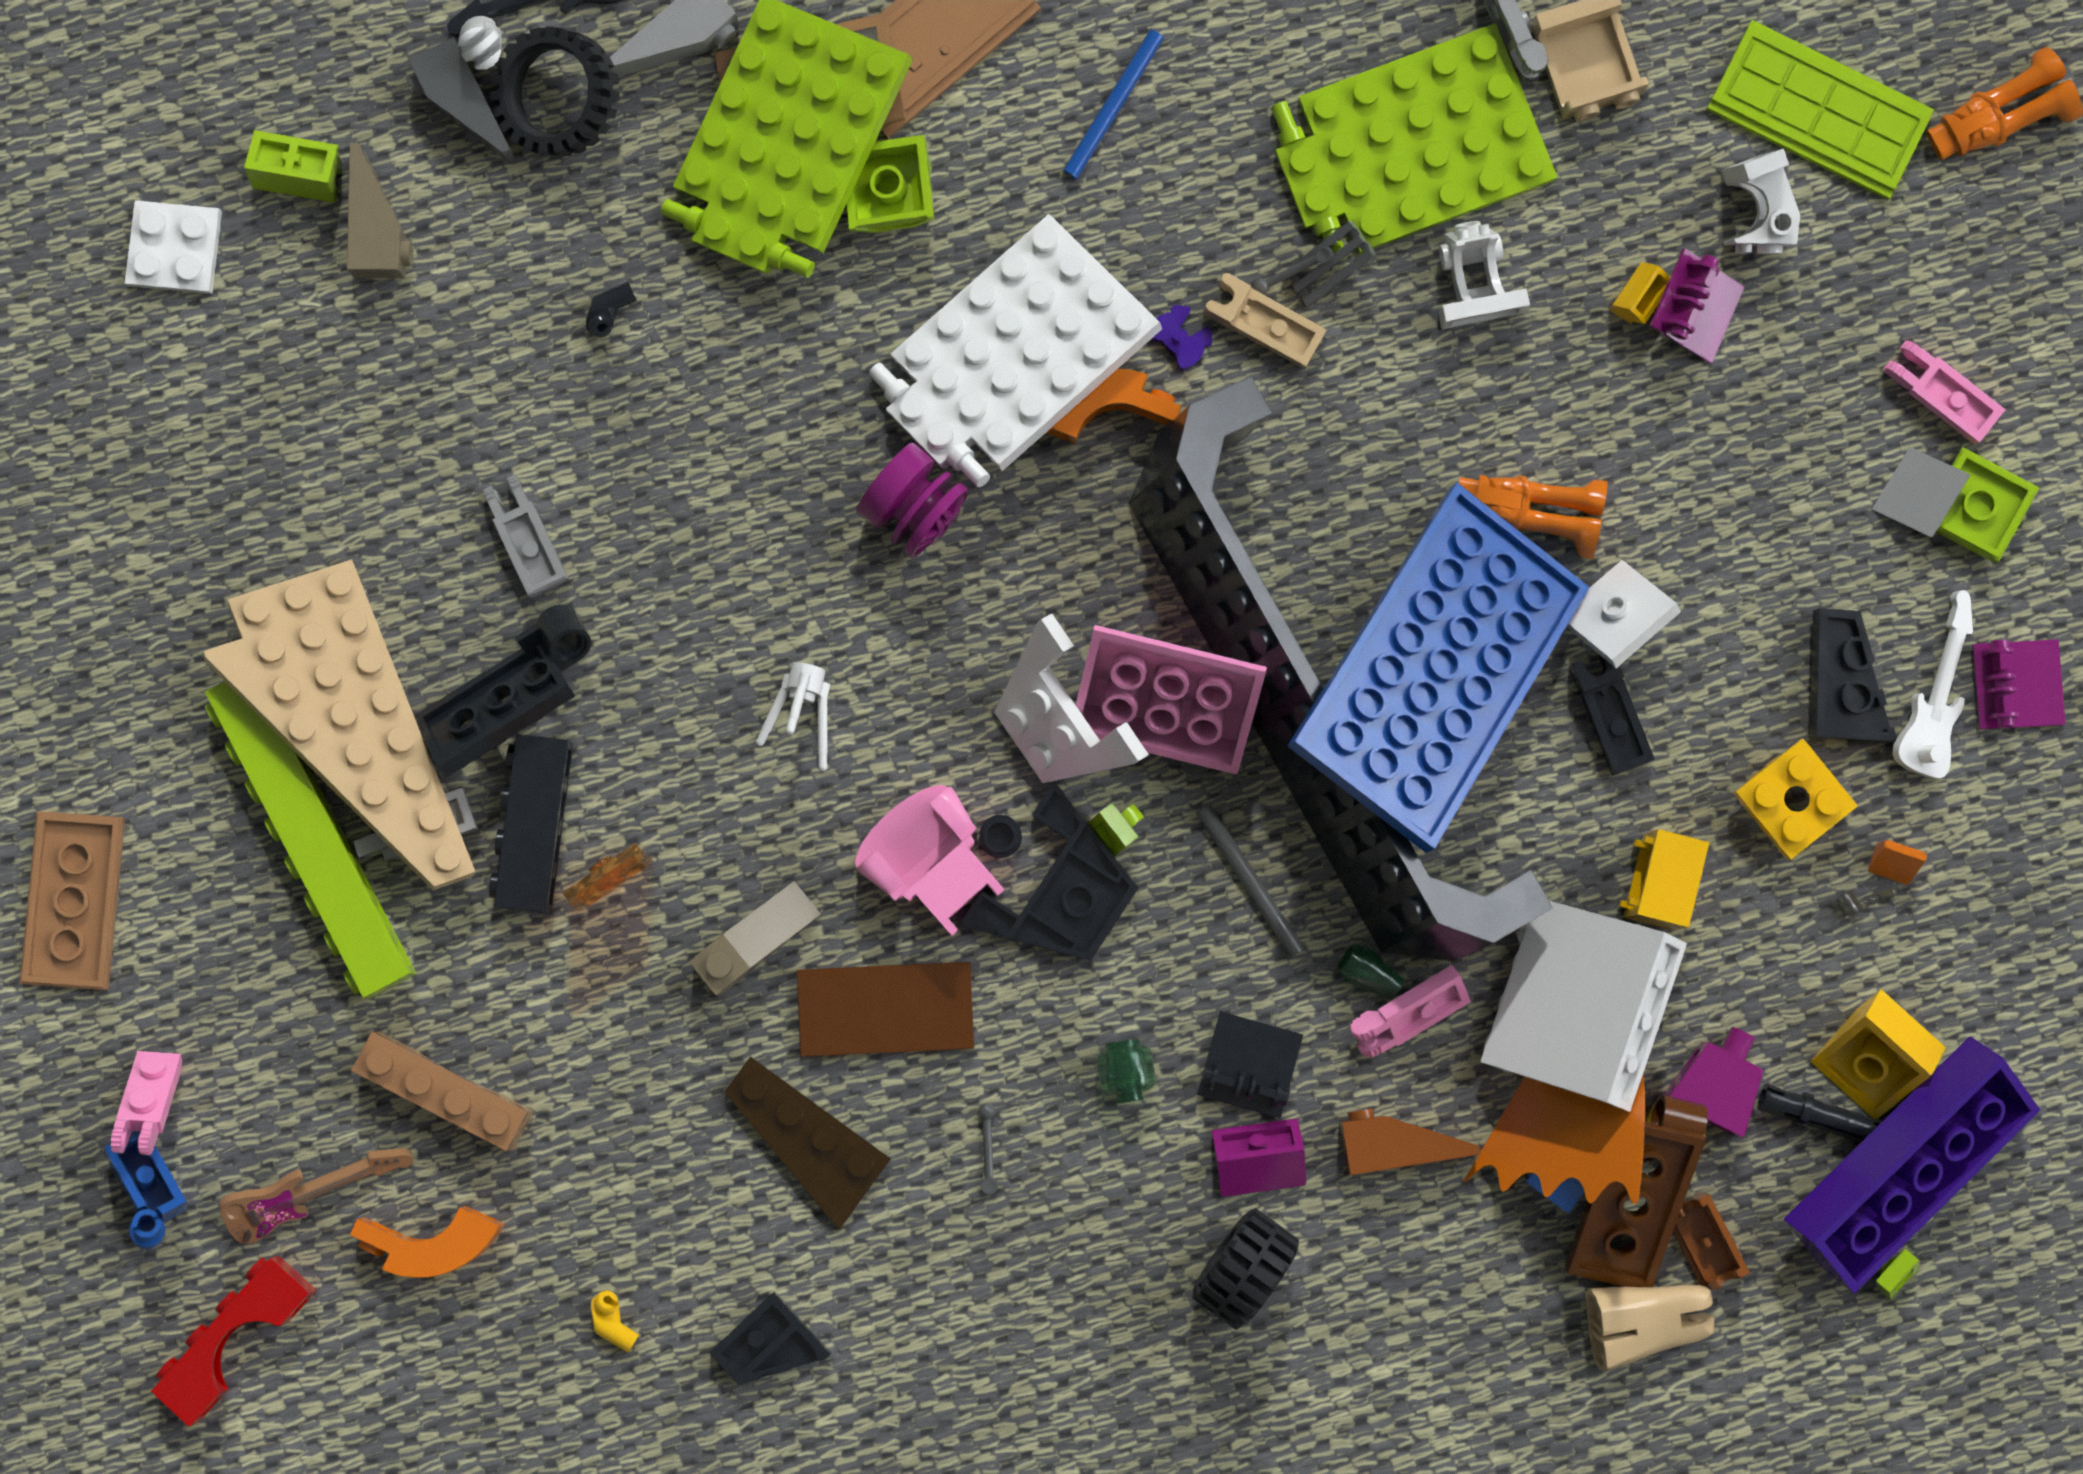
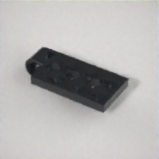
(547, 648)

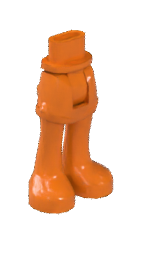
(1983, 124)
(1513, 498)

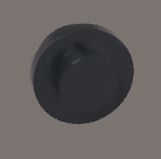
(1000, 836)

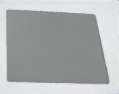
(1921, 492)

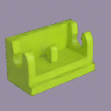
(293, 166)

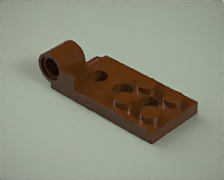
(1677, 1141)

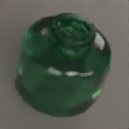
(1126, 1070)

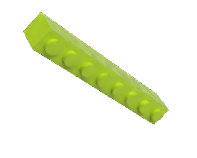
(315, 847)

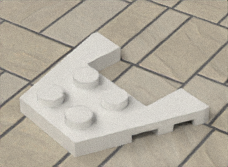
(1047, 721)

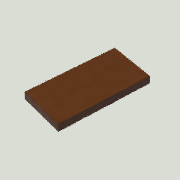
(885, 1009)

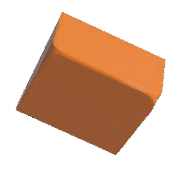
(1896, 861)

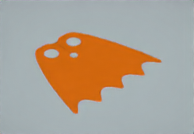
(1566, 1138)

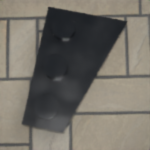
(1843, 681)

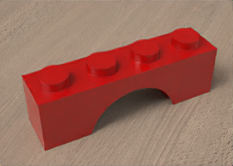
(196, 1380)

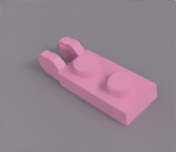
(1946, 393)
(1410, 1013)
(146, 1100)

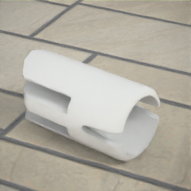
(480, 42)

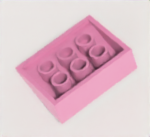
(1171, 696)

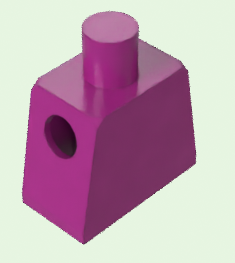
(1721, 1082)

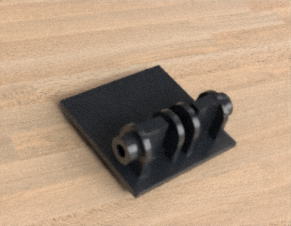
(1250, 1064)

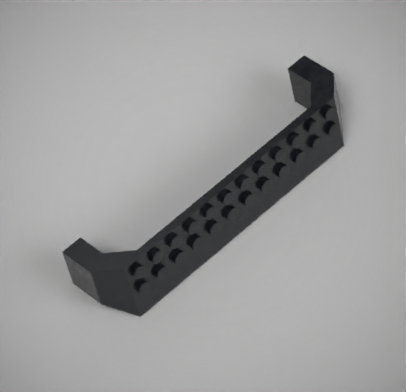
(1240, 621)

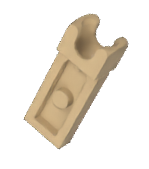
(1266, 322)

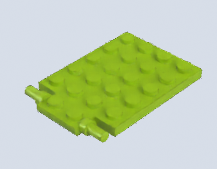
(786, 137)
(1413, 142)

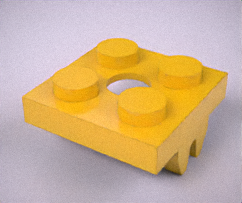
(1765, 802)

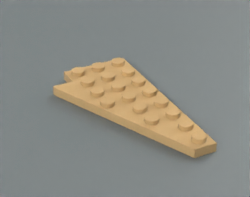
(332, 694)

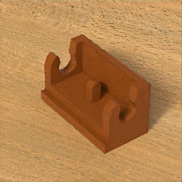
(1708, 1243)

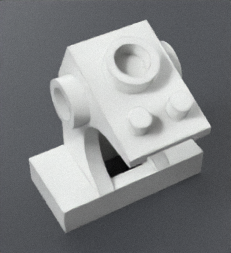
(1774, 202)
(1471, 245)

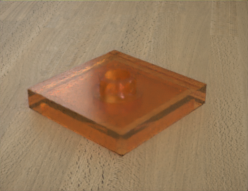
(608, 875)

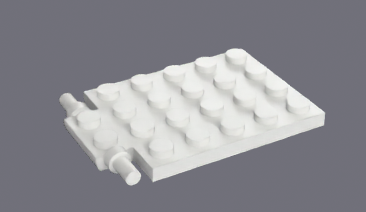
(1014, 352)

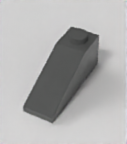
(454, 91)

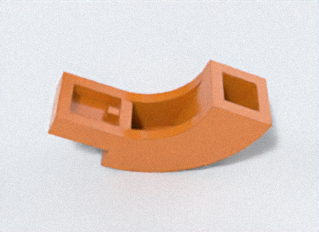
(1118, 392)
(453, 1248)

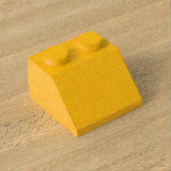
(1879, 1055)

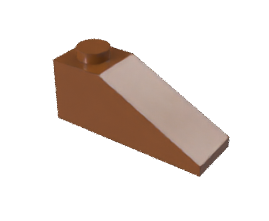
(1387, 1143)

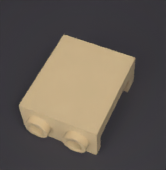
(1588, 58)

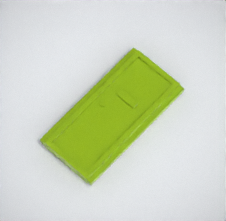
(1820, 110)

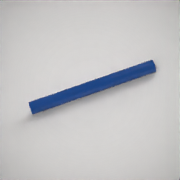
(1113, 104)

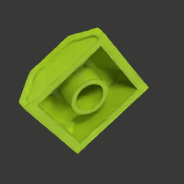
(893, 187)

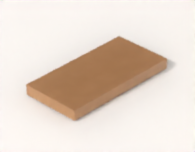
(72, 900)

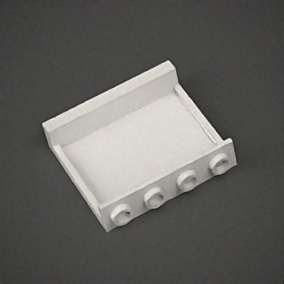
(1584, 1003)

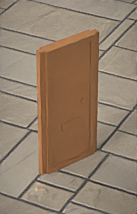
(947, 42)

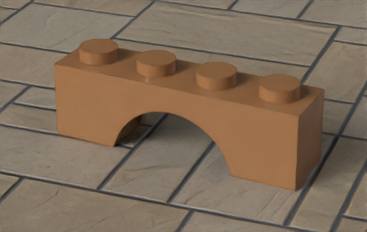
(442, 1091)

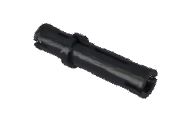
(1808, 1111)

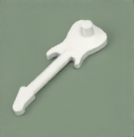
(1925, 740)

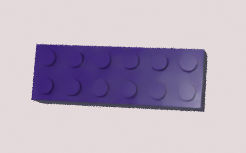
(1912, 1164)

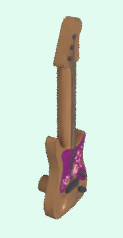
(258, 1212)

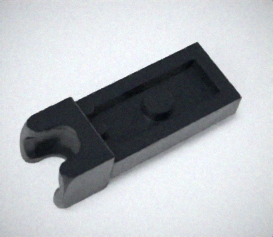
(1612, 716)

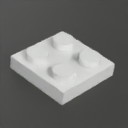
(173, 247)

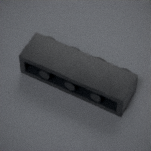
(532, 823)

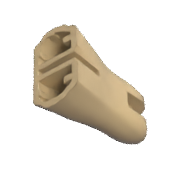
(1644, 1320)

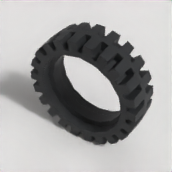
(509, 91)

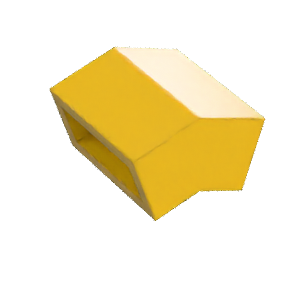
(1641, 294)

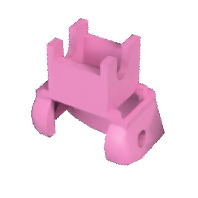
(926, 853)

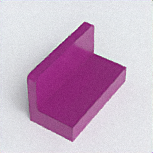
(1259, 1157)

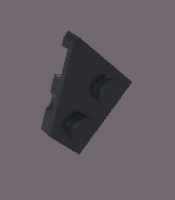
(768, 1343)

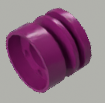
(912, 500)

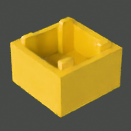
(1665, 879)

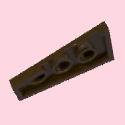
(814, 1145)

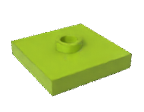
(1986, 507)

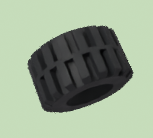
(1245, 1269)

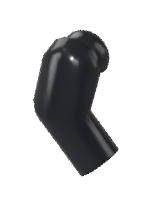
(604, 309)

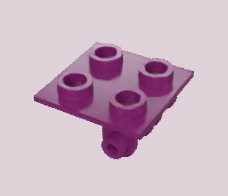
(1697, 305)
(2018, 684)

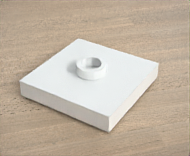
(1621, 613)

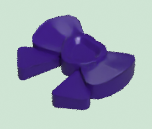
(1176, 340)

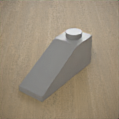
(677, 33)

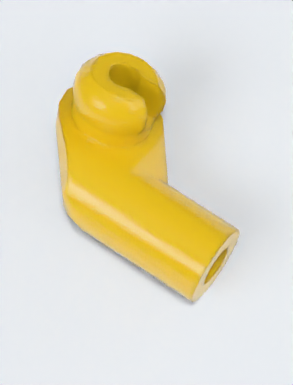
(607, 1321)

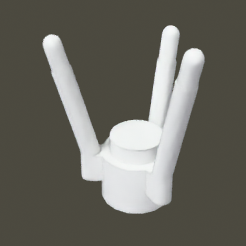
(804, 685)

